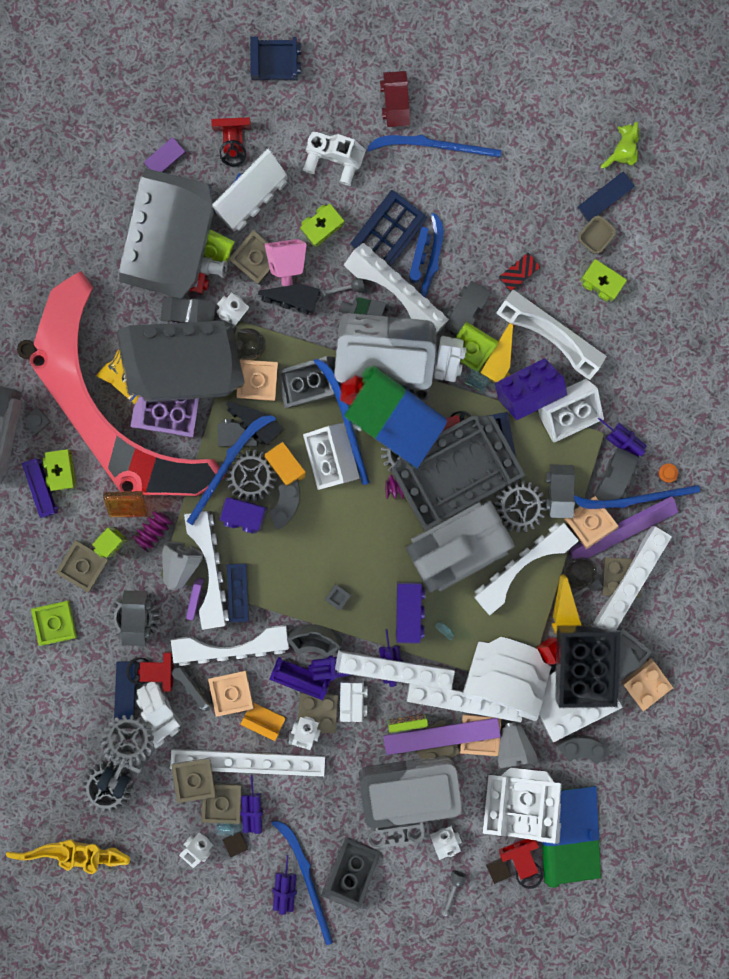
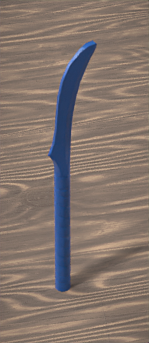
(421, 140)
(433, 264)
(328, 372)
(231, 455)
(622, 503)
(305, 868)

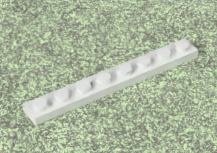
(255, 762)

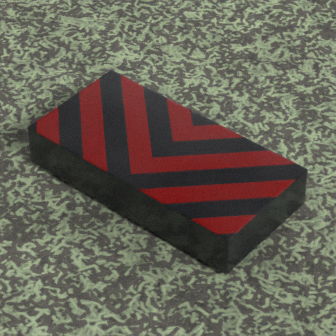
(519, 272)

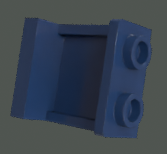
(274, 59)

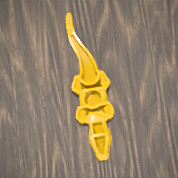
(75, 854)

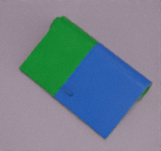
(395, 417)
(578, 850)

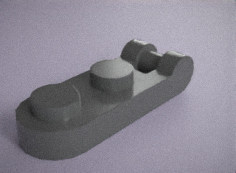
(193, 687)

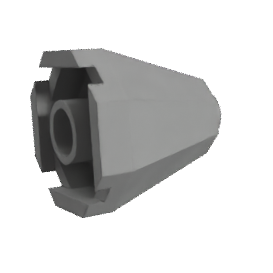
(179, 564)
(515, 747)

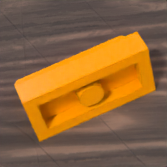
(285, 464)
(263, 721)

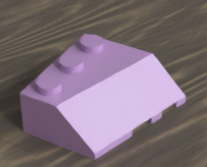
(168, 417)

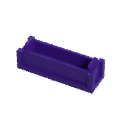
(40, 492)
(298, 679)

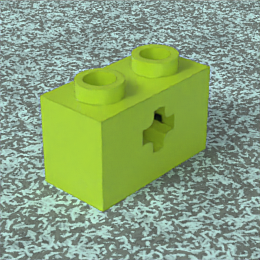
(332, 223)
(613, 281)
(64, 460)
(109, 542)

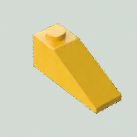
(499, 361)
(565, 609)

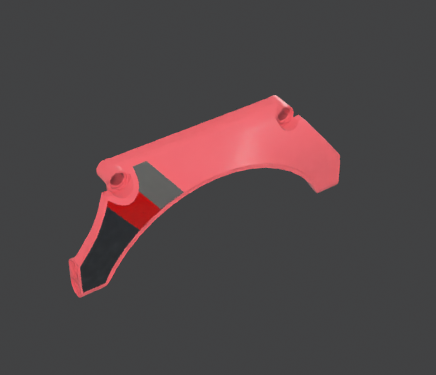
(61, 374)

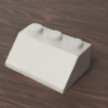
(572, 412)
(331, 456)

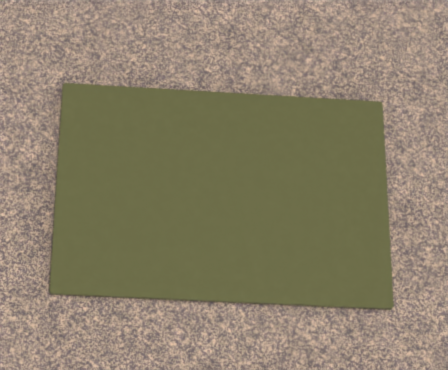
(360, 537)

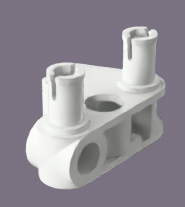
(330, 151)

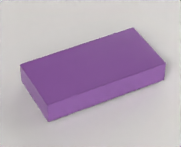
(165, 156)
(195, 599)

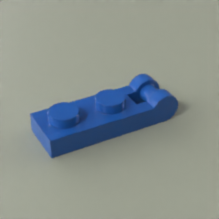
(419, 256)

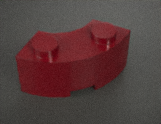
(396, 99)

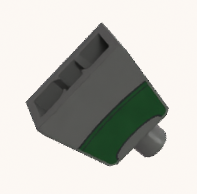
(363, 306)

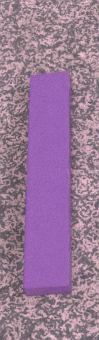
(629, 528)
(441, 736)

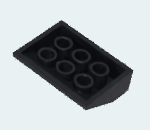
(587, 667)

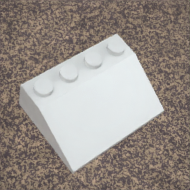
(250, 191)
(564, 721)

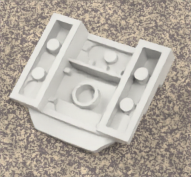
(508, 676)
(523, 805)

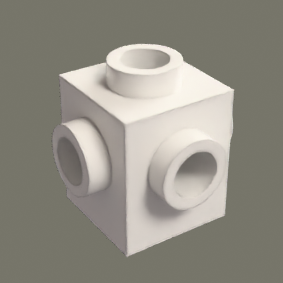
(232, 308)
(305, 732)
(446, 842)
(196, 849)

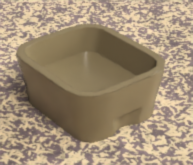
(597, 234)

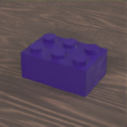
(531, 389)
(243, 514)
(409, 612)

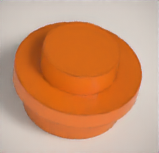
(668, 473)

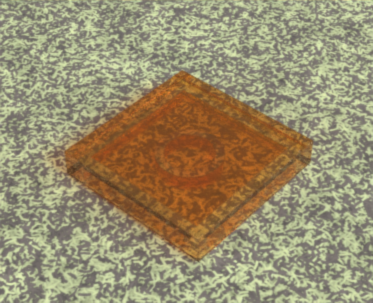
(125, 504)

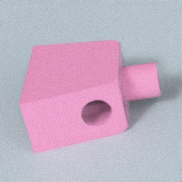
(286, 259)

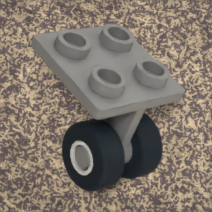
(119, 785)

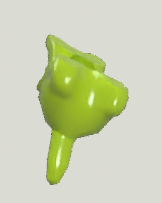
(626, 150)

